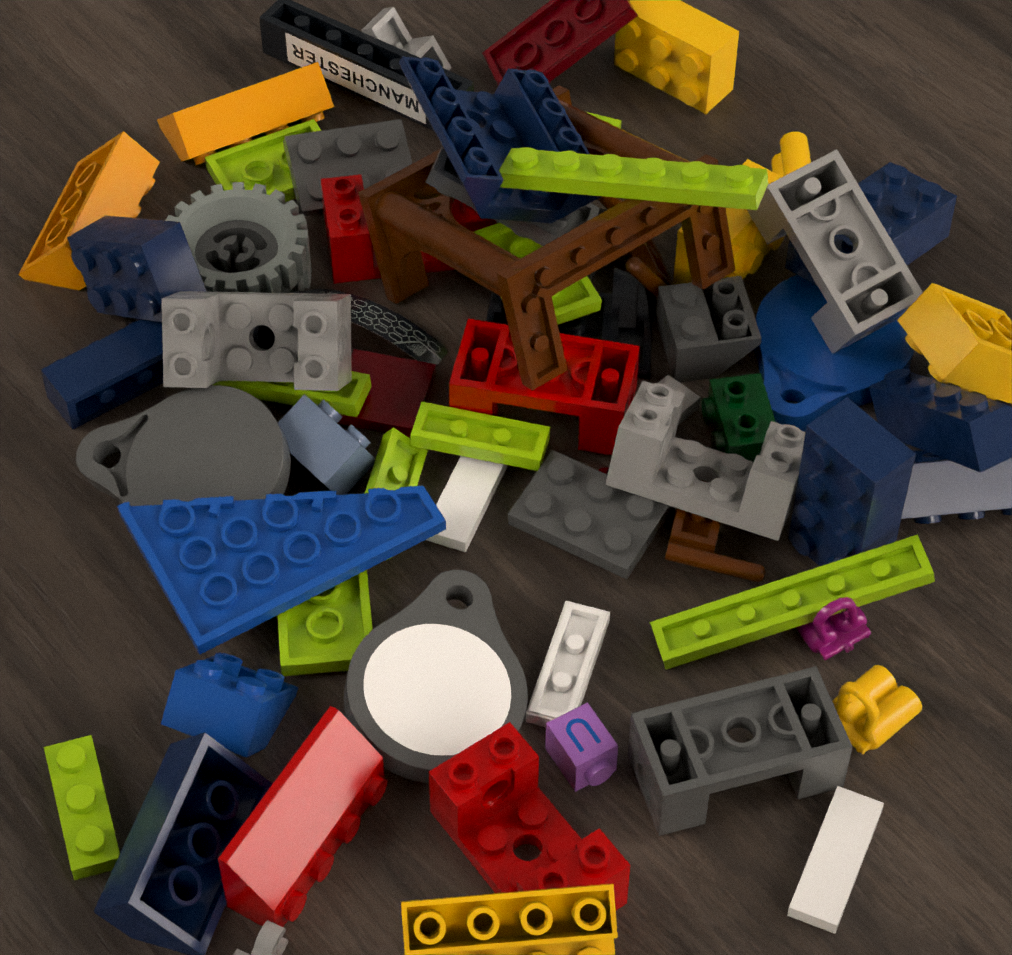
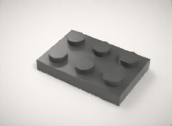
(364, 149)
(585, 517)

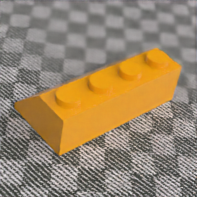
(247, 112)
(101, 184)

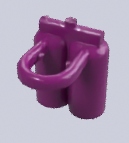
(838, 632)

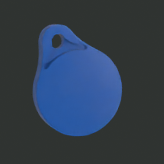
(800, 364)

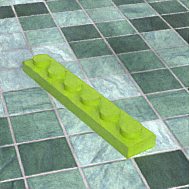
(634, 178)
(791, 601)

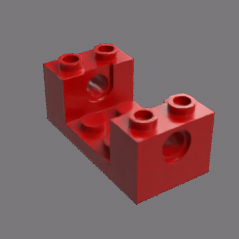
(349, 238)
(595, 386)
(493, 805)

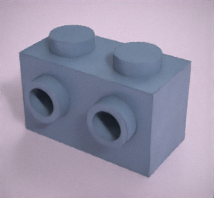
(324, 446)

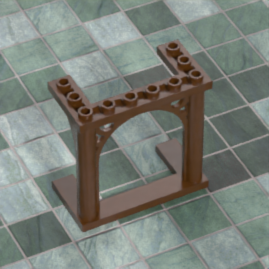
(404, 224)

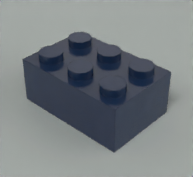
(134, 265)

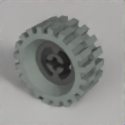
(246, 240)

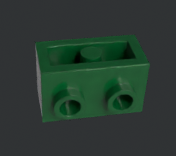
(738, 414)

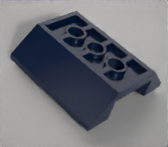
(483, 128)

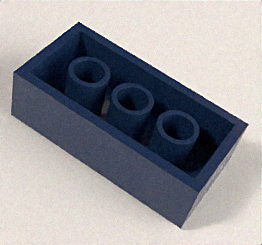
(910, 209)
(848, 486)

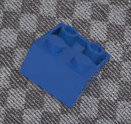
(228, 703)

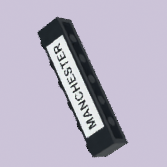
(345, 57)

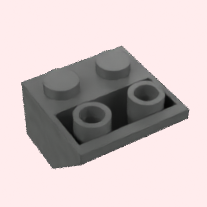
(706, 327)

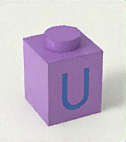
(581, 747)

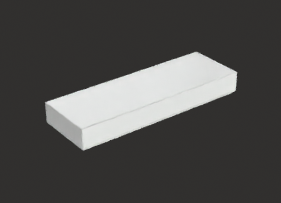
(466, 500)
(568, 662)
(835, 859)

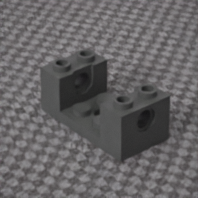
(686, 754)

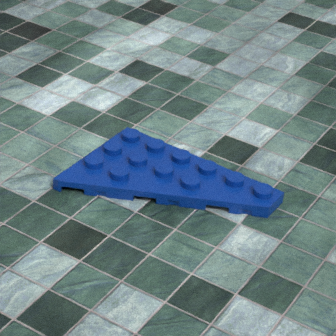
(253, 559)

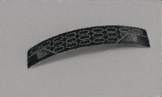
(394, 329)

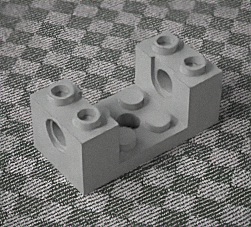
(860, 287)
(211, 339)
(670, 469)

